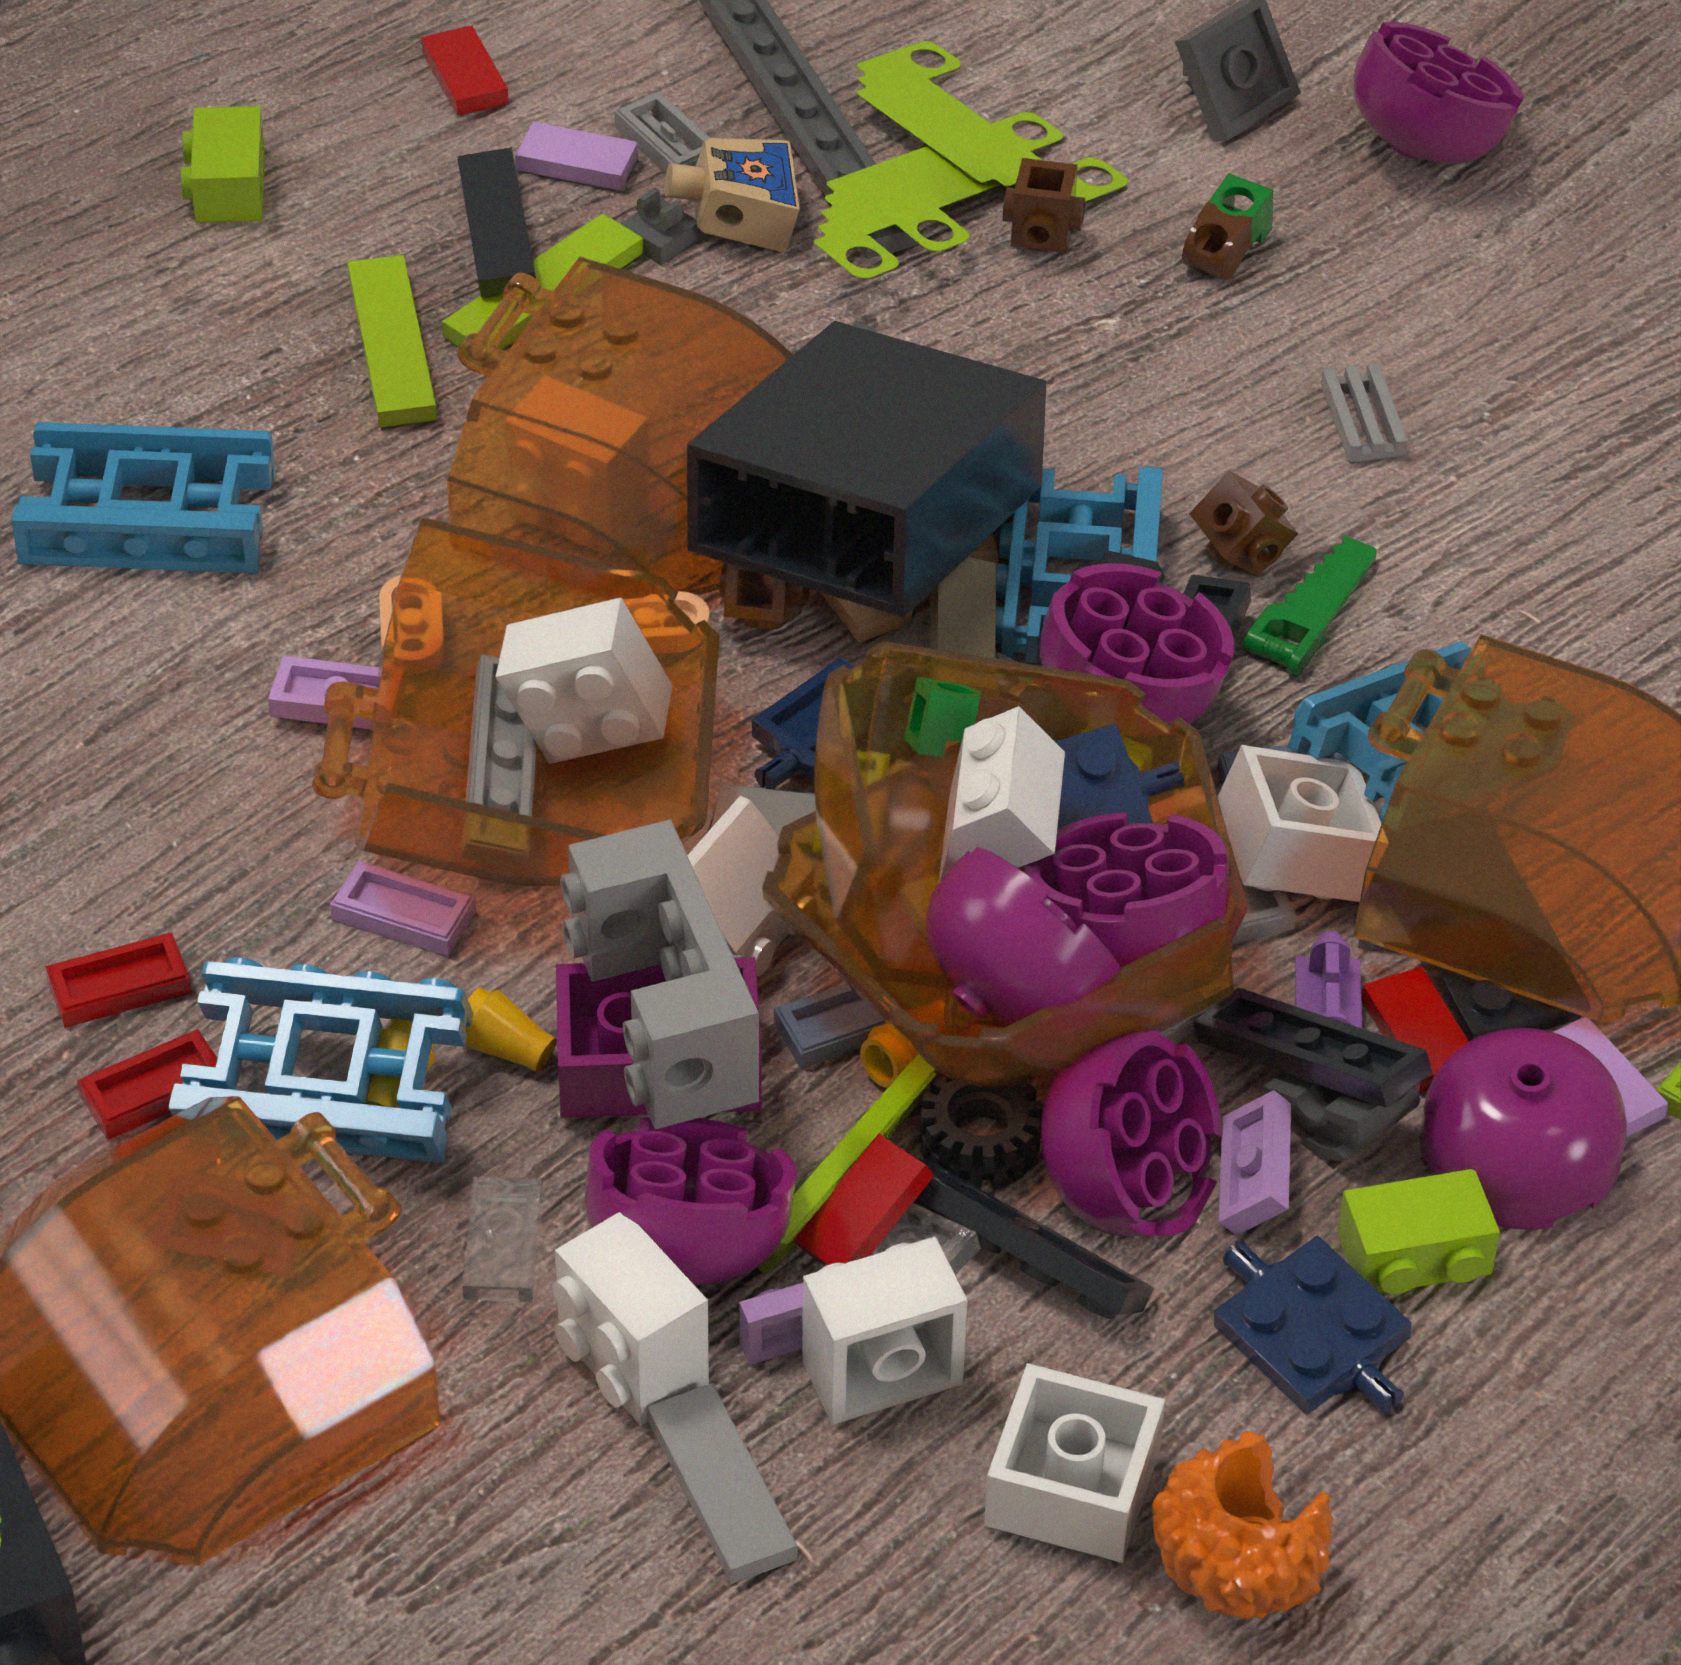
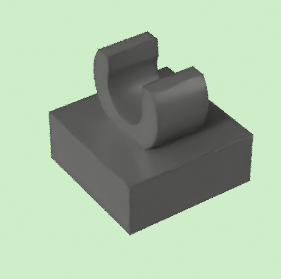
(662, 226)

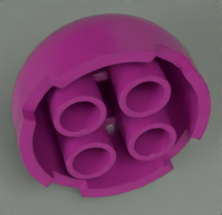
(1432, 96)
(1170, 648)
(1136, 880)
(1009, 942)
(1531, 1121)
(1123, 1128)
(695, 1193)

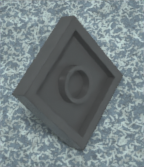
(1237, 68)

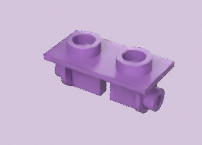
(1330, 980)

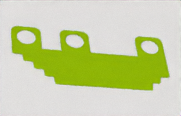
(955, 131)
(899, 194)

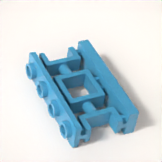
(1068, 527)
(145, 532)
(1343, 715)
(335, 1005)

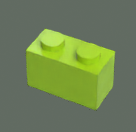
(225, 163)
(1419, 1231)

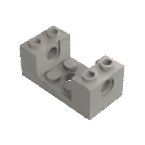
(697, 1032)

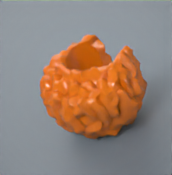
(1228, 1534)

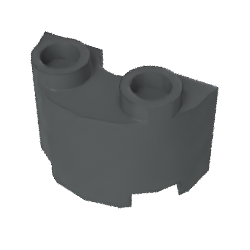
(1335, 1120)

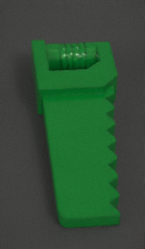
(1310, 608)

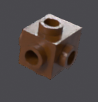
(1044, 205)
(1244, 524)
(752, 600)

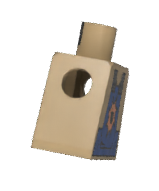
(741, 190)

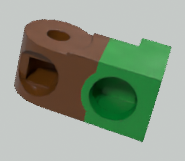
(1226, 232)
(945, 708)

